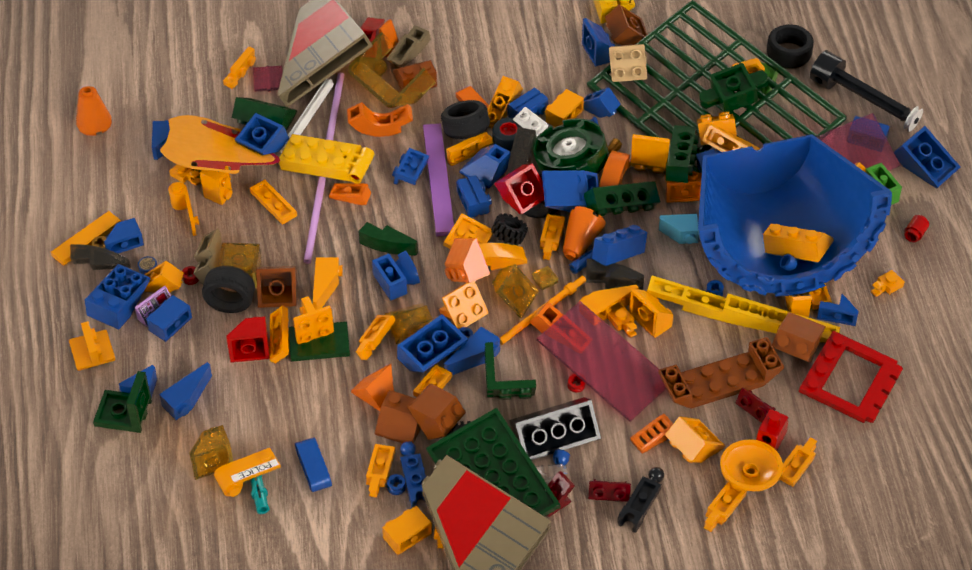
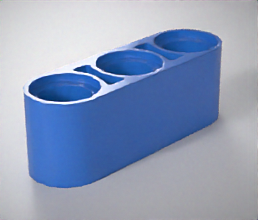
(313, 464)

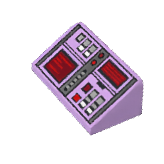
(151, 304)

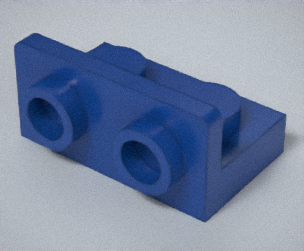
(410, 166)

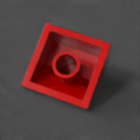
(521, 188)
(249, 340)

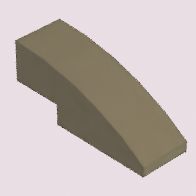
(409, 46)
(208, 254)

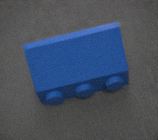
(430, 345)

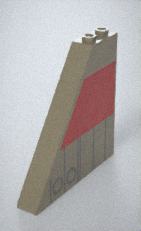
(320, 46)
(479, 521)

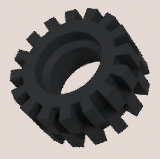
(509, 229)

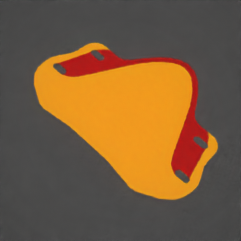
(209, 146)

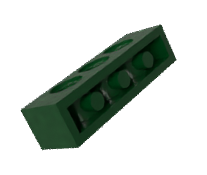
(682, 154)
(634, 197)

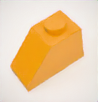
(164, 275)

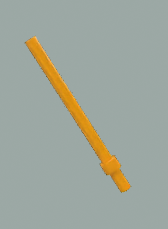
(569, 289)

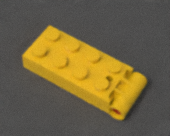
(326, 158)

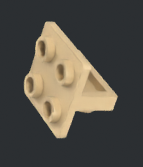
(628, 62)

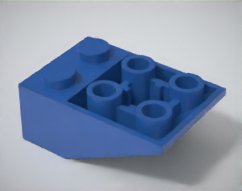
(566, 188)
(116, 296)

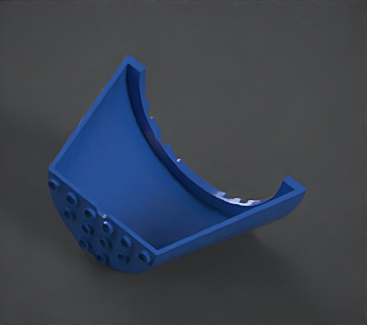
(790, 185)

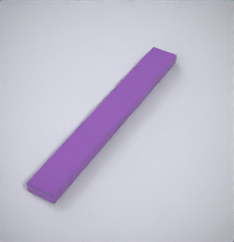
(438, 179)

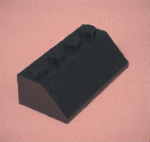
(556, 428)

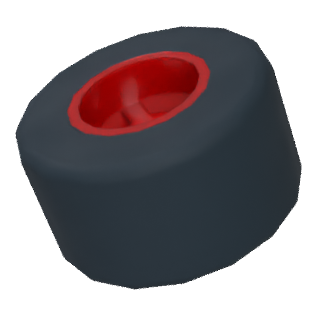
(504, 133)

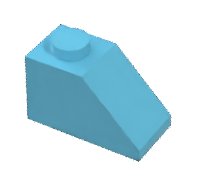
(680, 228)

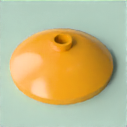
(753, 458)

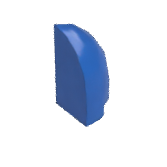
(408, 268)

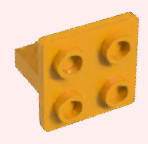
(464, 305)
(312, 322)
(91, 348)

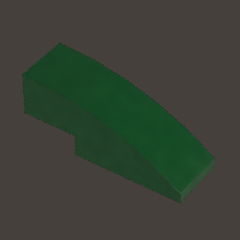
(387, 240)

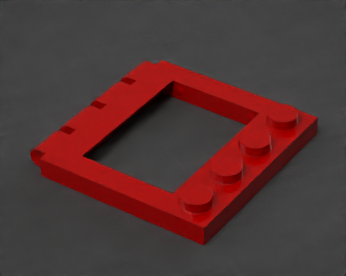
(877, 392)

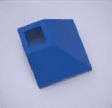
(487, 164)

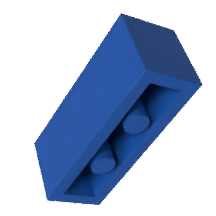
(619, 245)

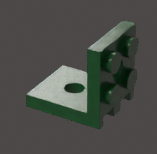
(504, 389)
(133, 403)

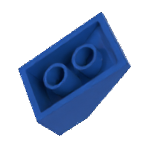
(926, 158)

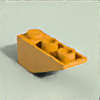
(506, 92)

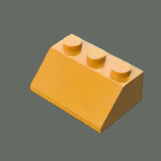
(797, 242)

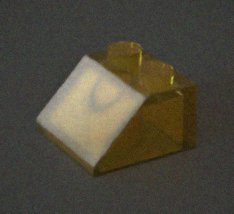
(210, 452)

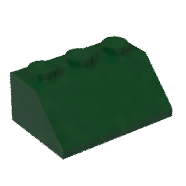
(246, 107)

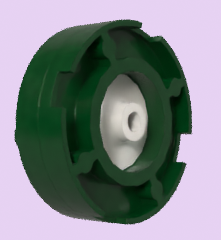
(571, 147)

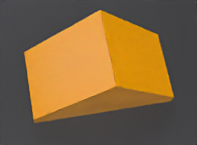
(799, 304)

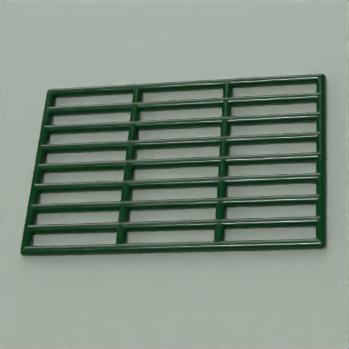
(704, 71)

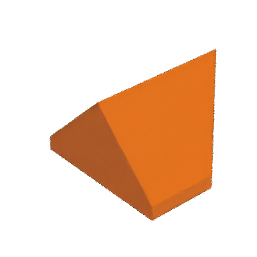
(375, 387)

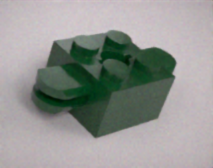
(728, 81)

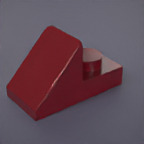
(561, 487)

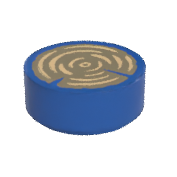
(146, 264)

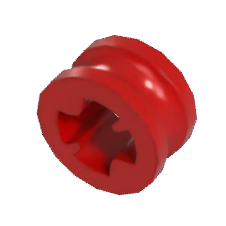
(189, 280)
(572, 387)

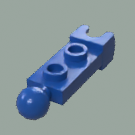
(412, 471)

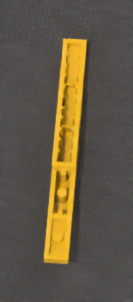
(729, 309)

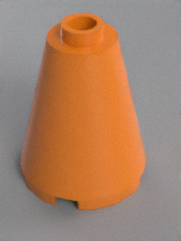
(91, 112)
(581, 231)

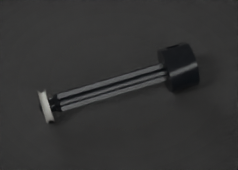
(829, 70)

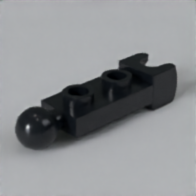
(642, 499)

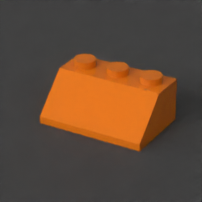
(465, 261)

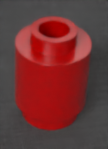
(916, 228)

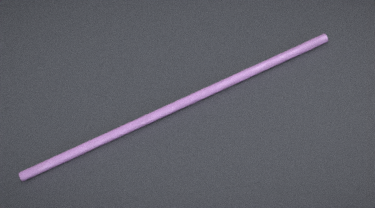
(321, 181)

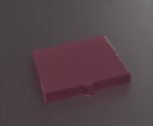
(267, 78)

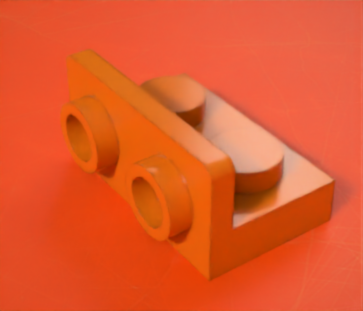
(684, 191)

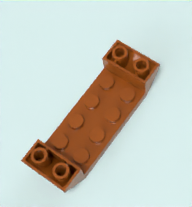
(723, 377)

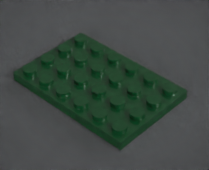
(496, 455)

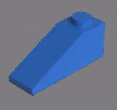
(472, 352)
(185, 393)

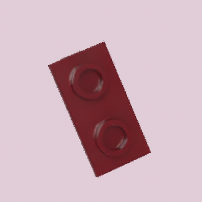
(753, 404)
(609, 491)

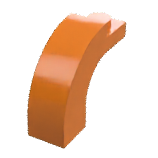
(378, 124)
(615, 169)

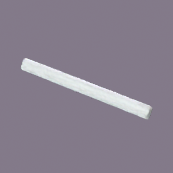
(311, 109)

